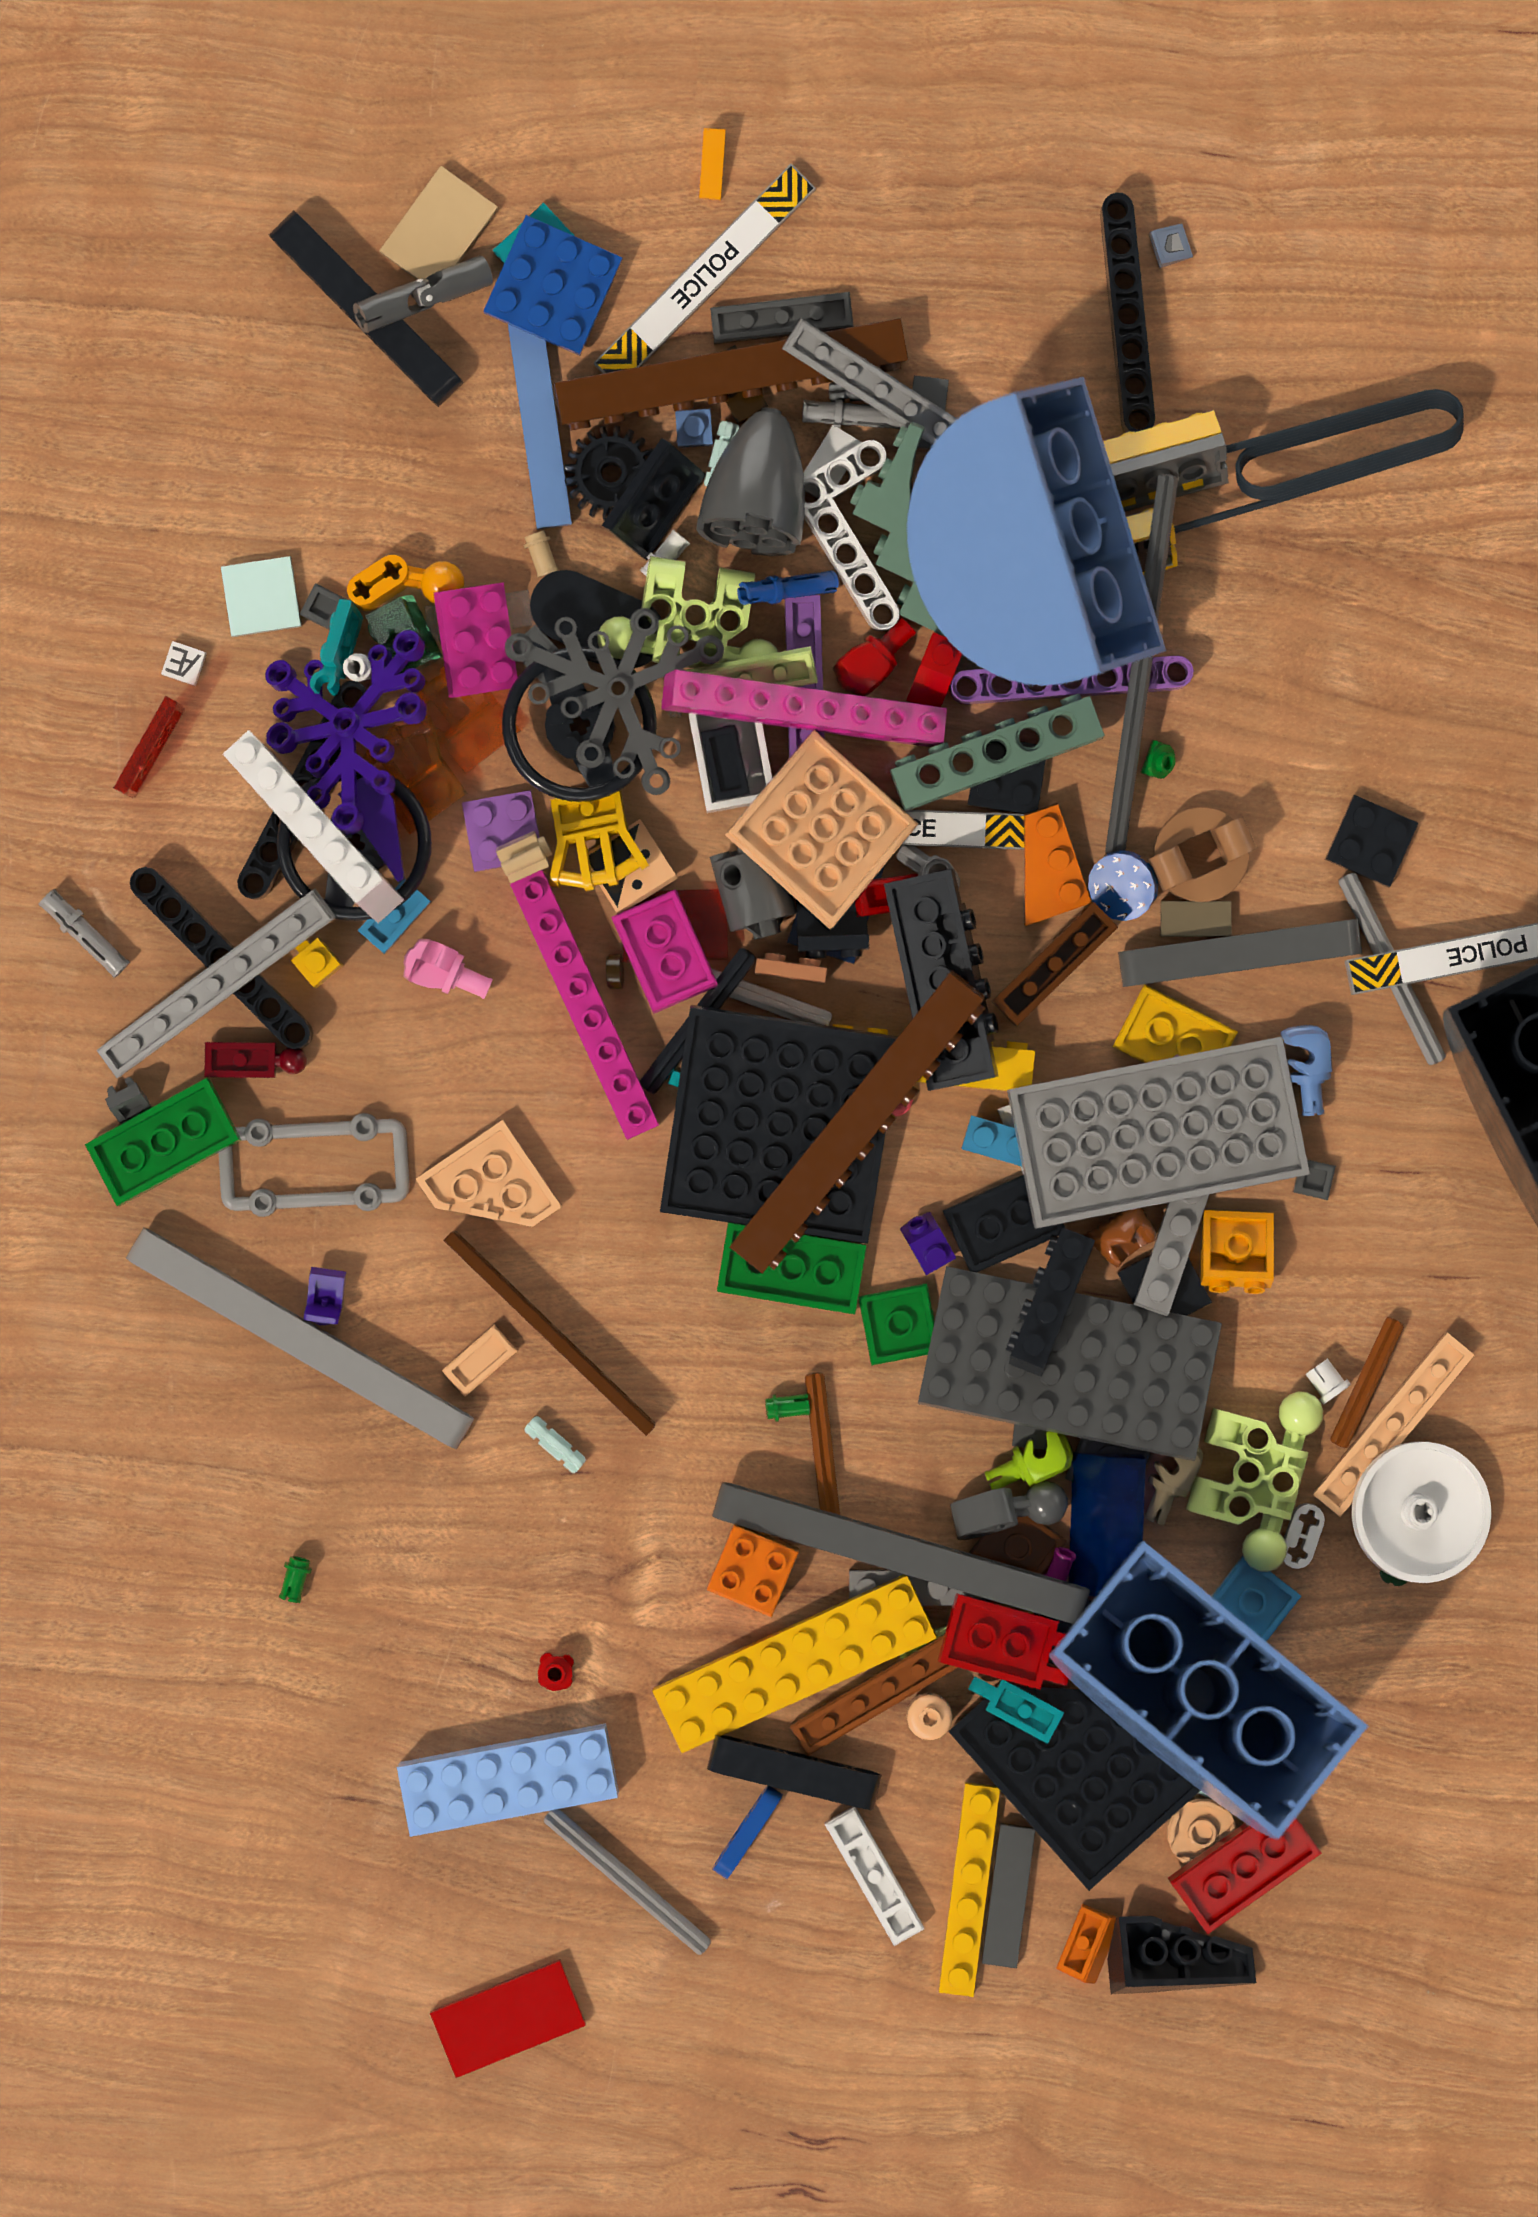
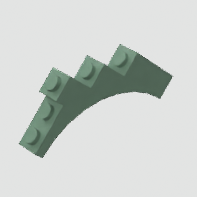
(888, 508)

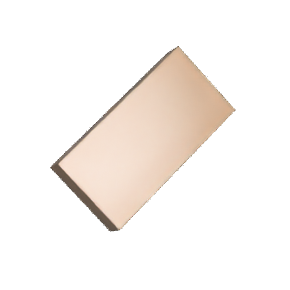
(479, 1360)

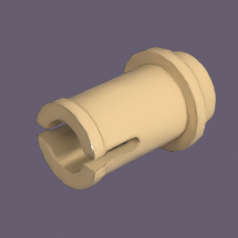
(541, 553)

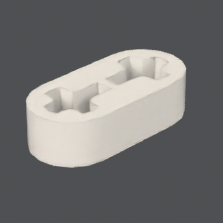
(1310, 1538)

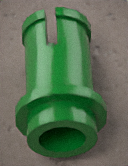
(787, 1406)
(295, 1578)

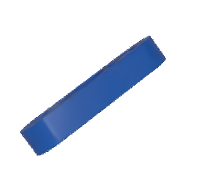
(747, 1831)

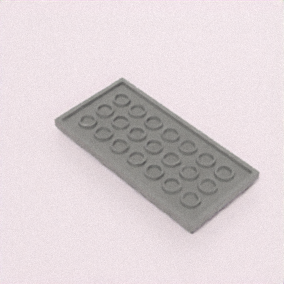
(1158, 1132)

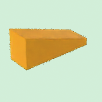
(712, 163)

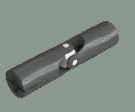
(436, 288)

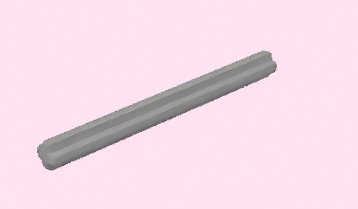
(1379, 944)
(627, 1881)

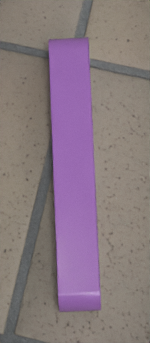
(1089, 686)

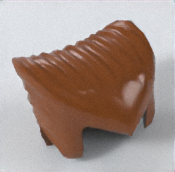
(1122, 1235)

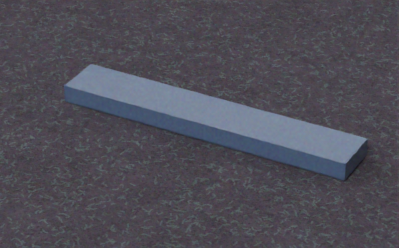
(540, 429)

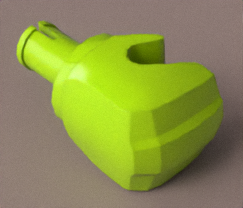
(1031, 1468)

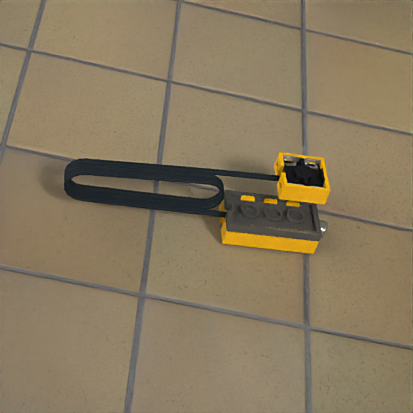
(1197, 456)

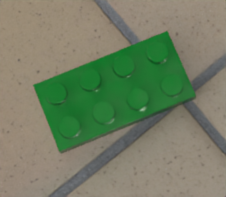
(163, 1142)
(812, 1274)

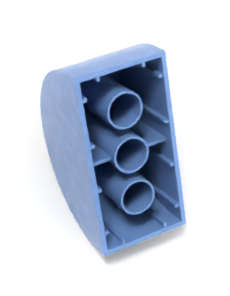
(1029, 542)
(1206, 1693)

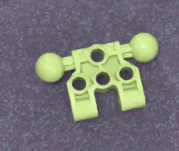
(665, 582)
(1300, 1416)

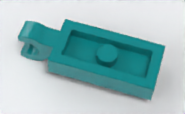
(340, 644)
(1019, 1708)

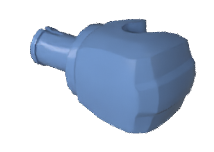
(1315, 1069)

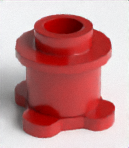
(563, 1663)

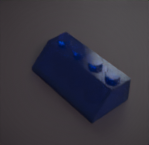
(1105, 1515)

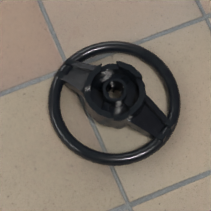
(601, 779)
(336, 897)

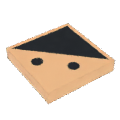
(639, 883)

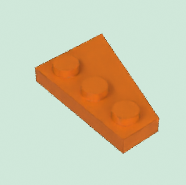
(1051, 868)

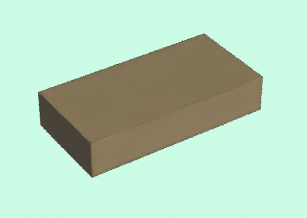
(1195, 919)

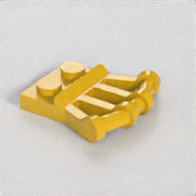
(588, 821)

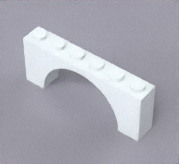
(313, 827)

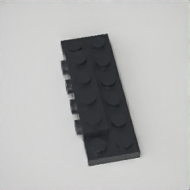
(931, 941)

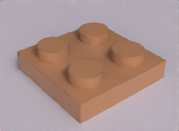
(806, 970)

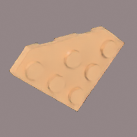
(491, 1181)

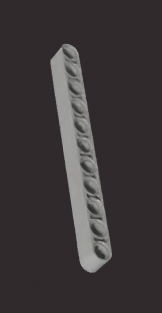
(300, 1338)

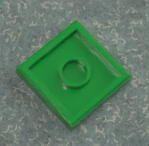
(897, 1323)

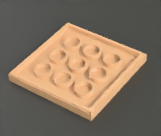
(821, 829)

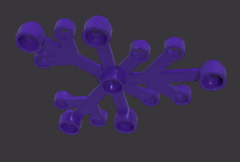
(384, 679)

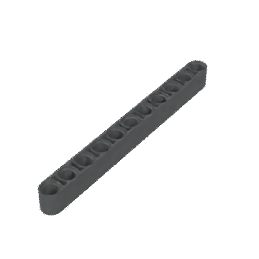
(900, 1552)

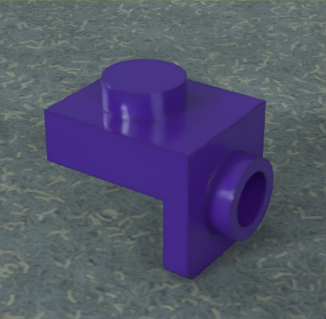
(927, 1242)
(325, 1296)

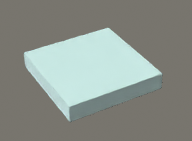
(261, 596)

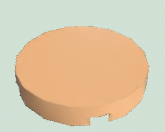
(1198, 1828)

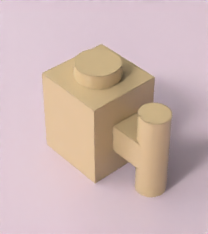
(524, 856)

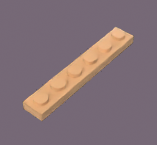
(1394, 1420)

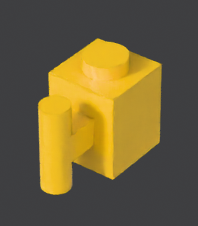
(316, 961)

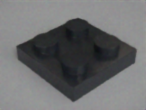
(1013, 792)
(1371, 841)

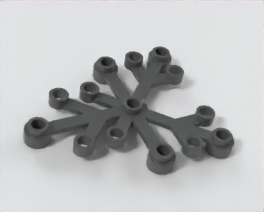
(578, 672)

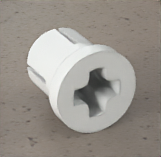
(1327, 1381)

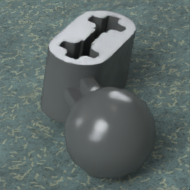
(999, 1510)

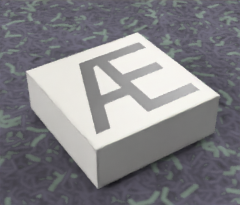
(183, 663)

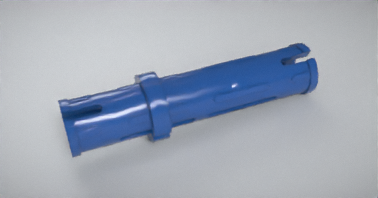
(776, 589)

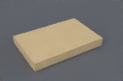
(438, 226)

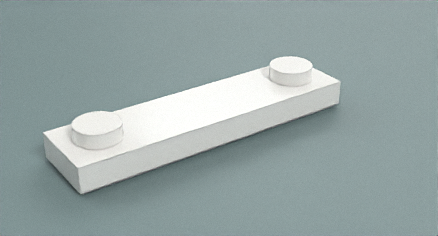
(874, 1875)

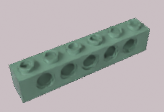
(915, 792)

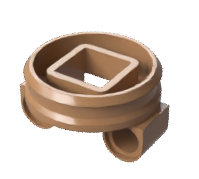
(1232, 841)

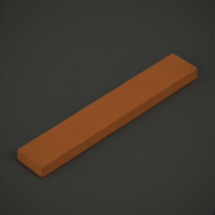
(871, 1697)

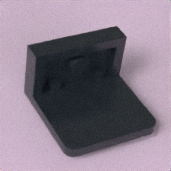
(847, 935)

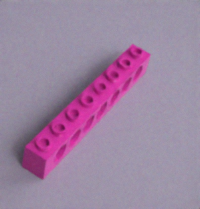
(803, 708)
(584, 1004)

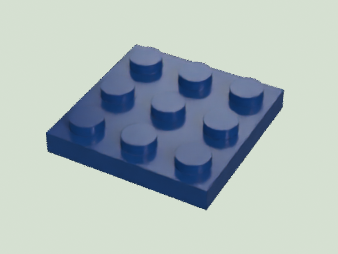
(553, 285)

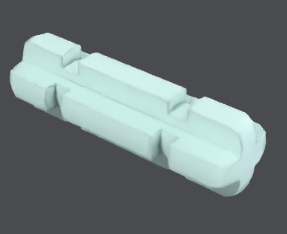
(726, 431)
(555, 1444)

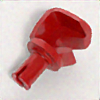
(873, 661)

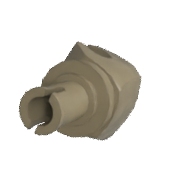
(1171, 1485)

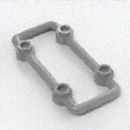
(366, 1197)

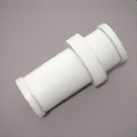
(670, 548)
(357, 667)

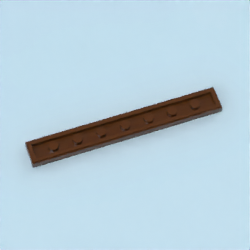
(550, 1332)

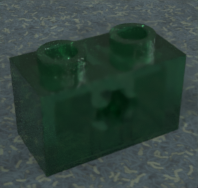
(399, 616)

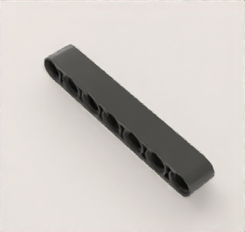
(1240, 952)

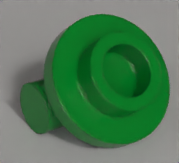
(1159, 760)

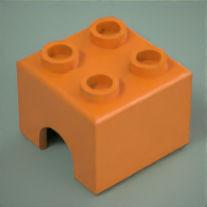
(753, 1569)

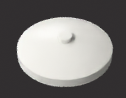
(1421, 1512)

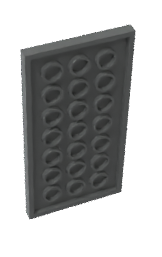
(1109, 1378)

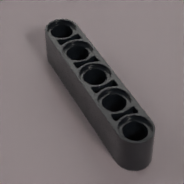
(794, 1772)

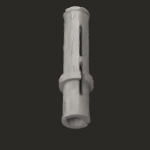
(845, 414)
(89, 938)

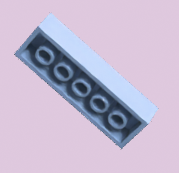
(508, 1780)

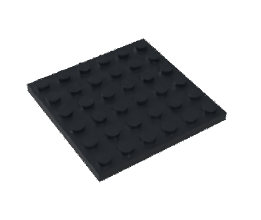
(753, 1105)

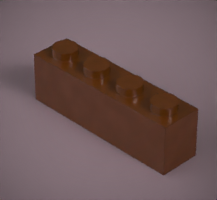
(1054, 964)

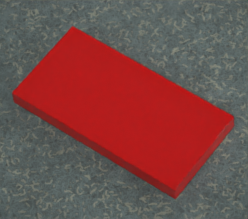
(1240, 1871)
(508, 2018)

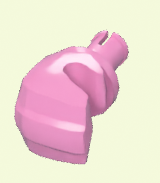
(441, 967)

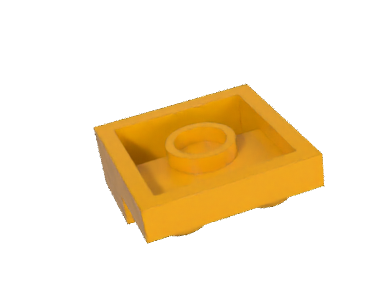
(1237, 1251)

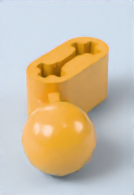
(382, 587)

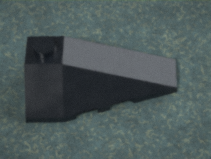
(1165, 1957)

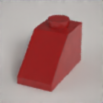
(935, 672)

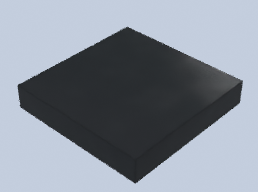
(1188, 1297)

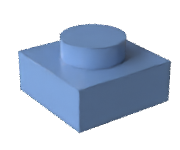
(694, 428)

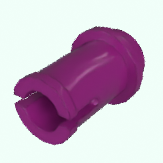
(1061, 1563)

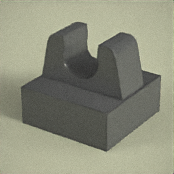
(127, 1102)

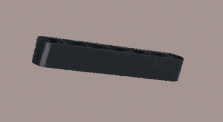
(345, 288)
(1127, 298)
(255, 863)
(211, 943)

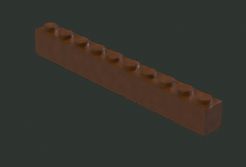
(715, 376)
(857, 1122)

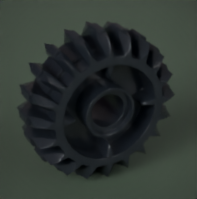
(592, 461)

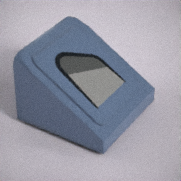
(1170, 245)

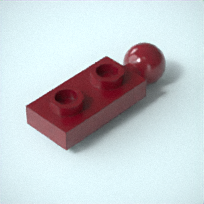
(250, 1060)

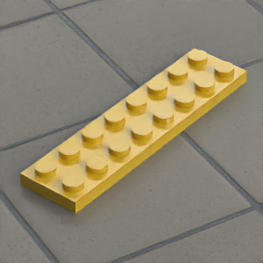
(794, 1663)

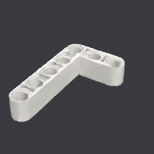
(844, 535)

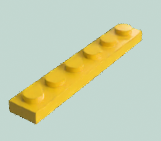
(969, 1889)

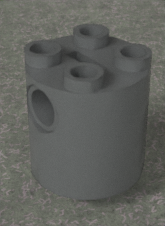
(750, 895)

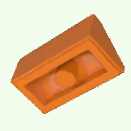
(1087, 1944)

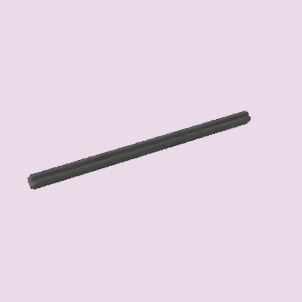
(1141, 669)

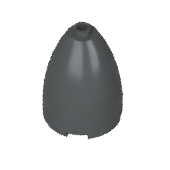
(757, 489)

